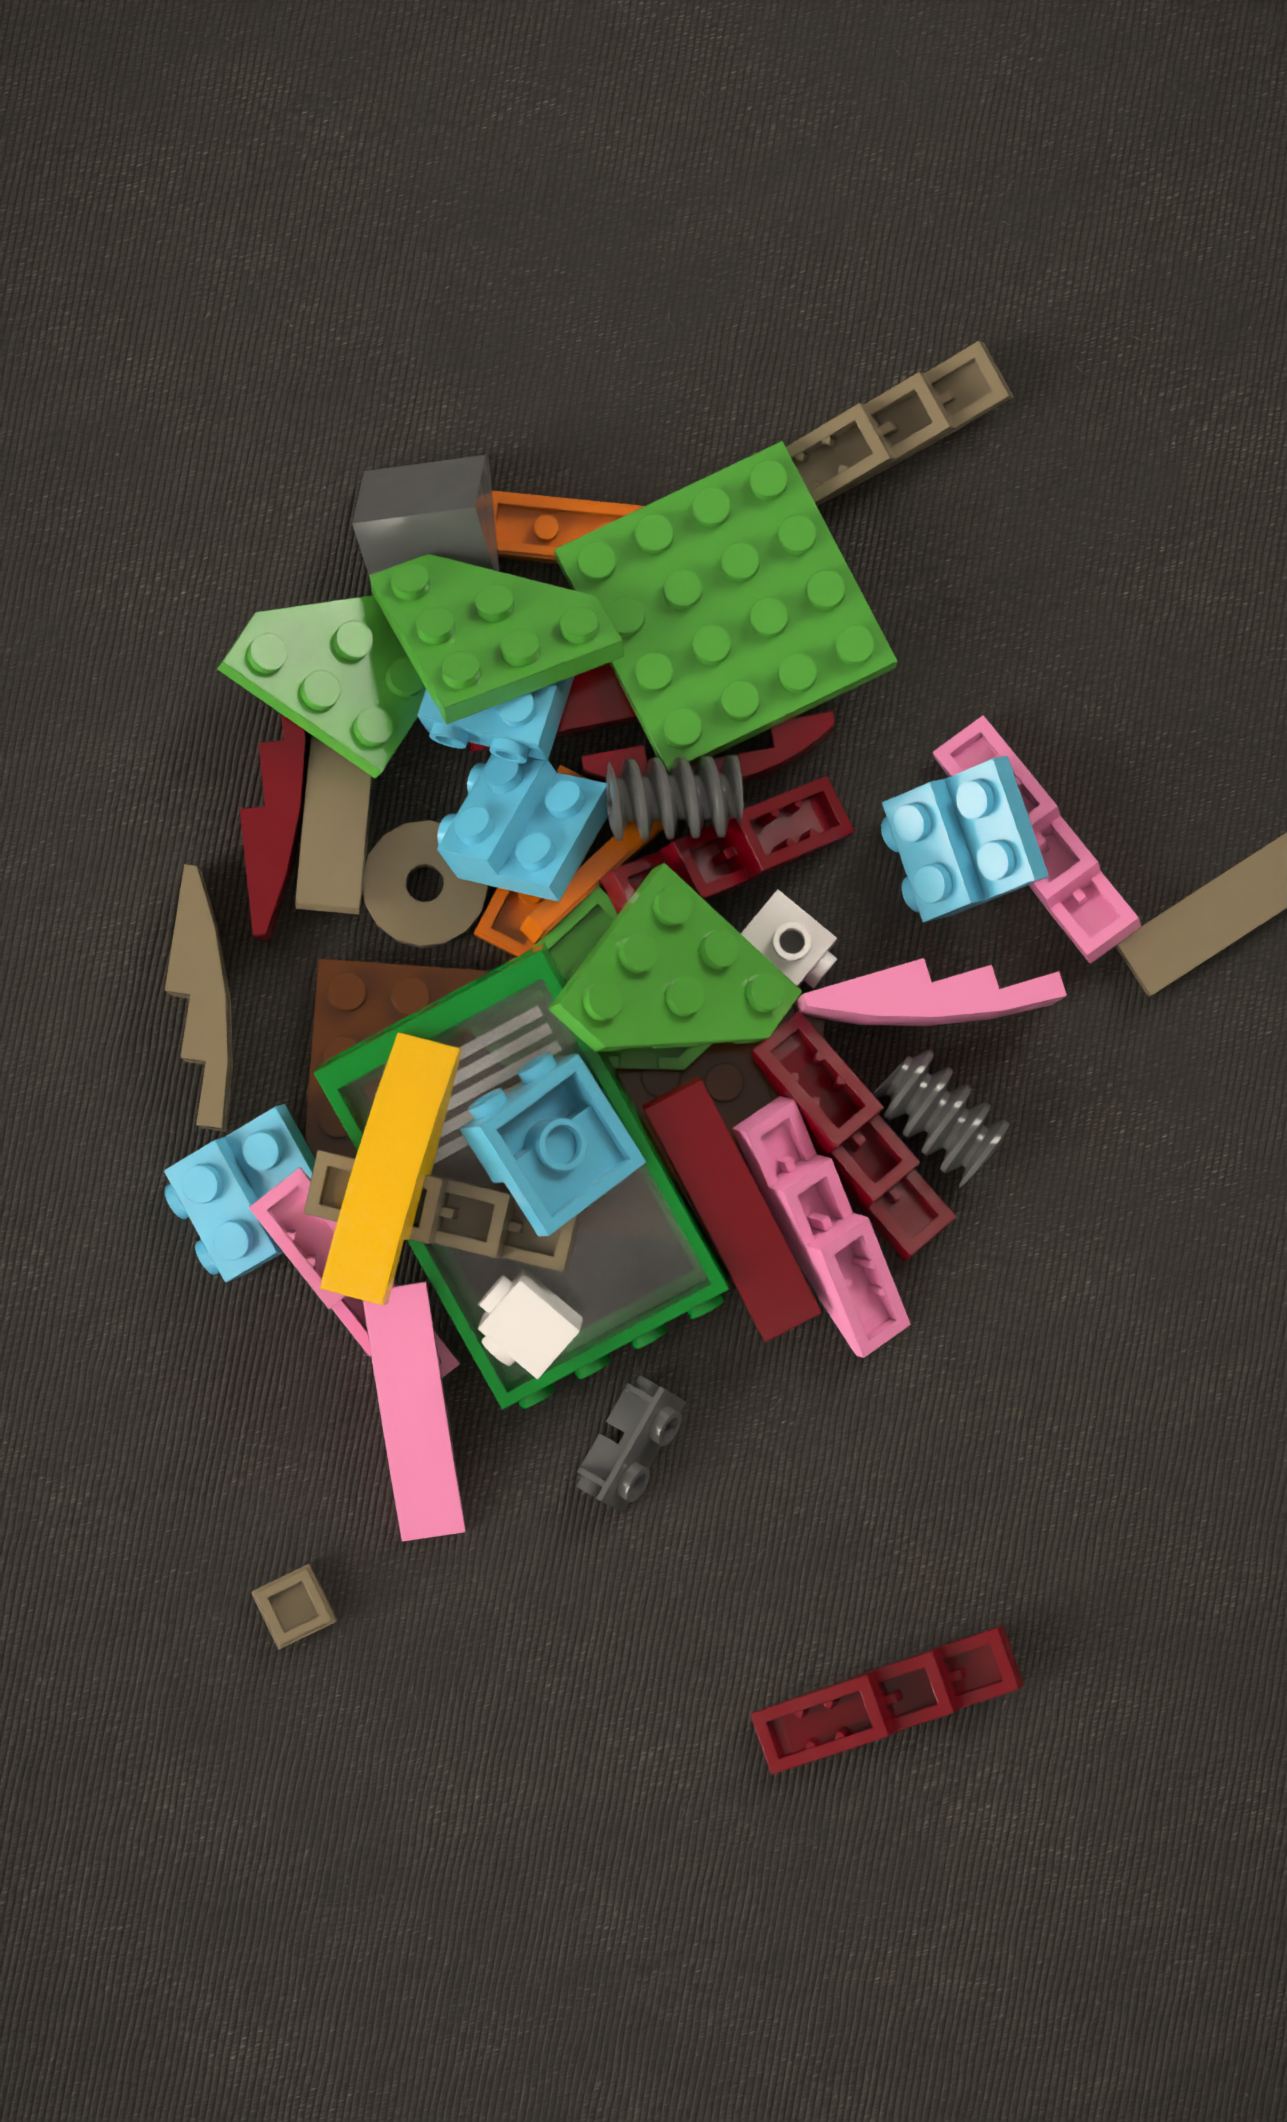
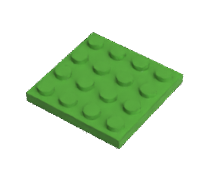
(728, 607)

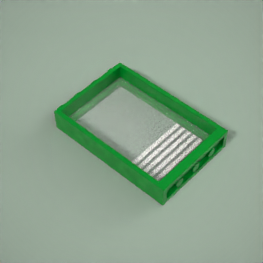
(635, 1247)

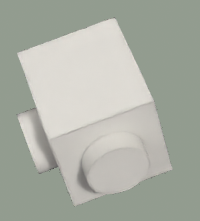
(792, 940)
(526, 1323)

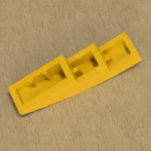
(391, 1168)

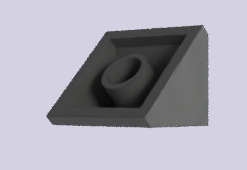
(427, 510)

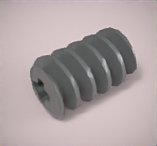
(674, 796)
(941, 1115)

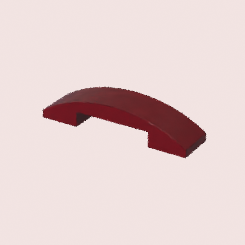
(788, 744)

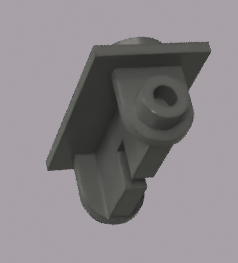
(621, 1471)

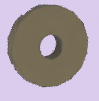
(398, 913)

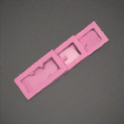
(1076, 888)
(909, 998)
(820, 1228)
(307, 1245)
(414, 1413)

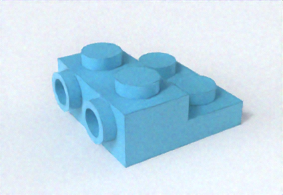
(510, 729)
(523, 827)
(963, 840)
(552, 1140)
(228, 1177)

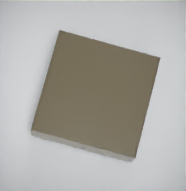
(294, 1606)

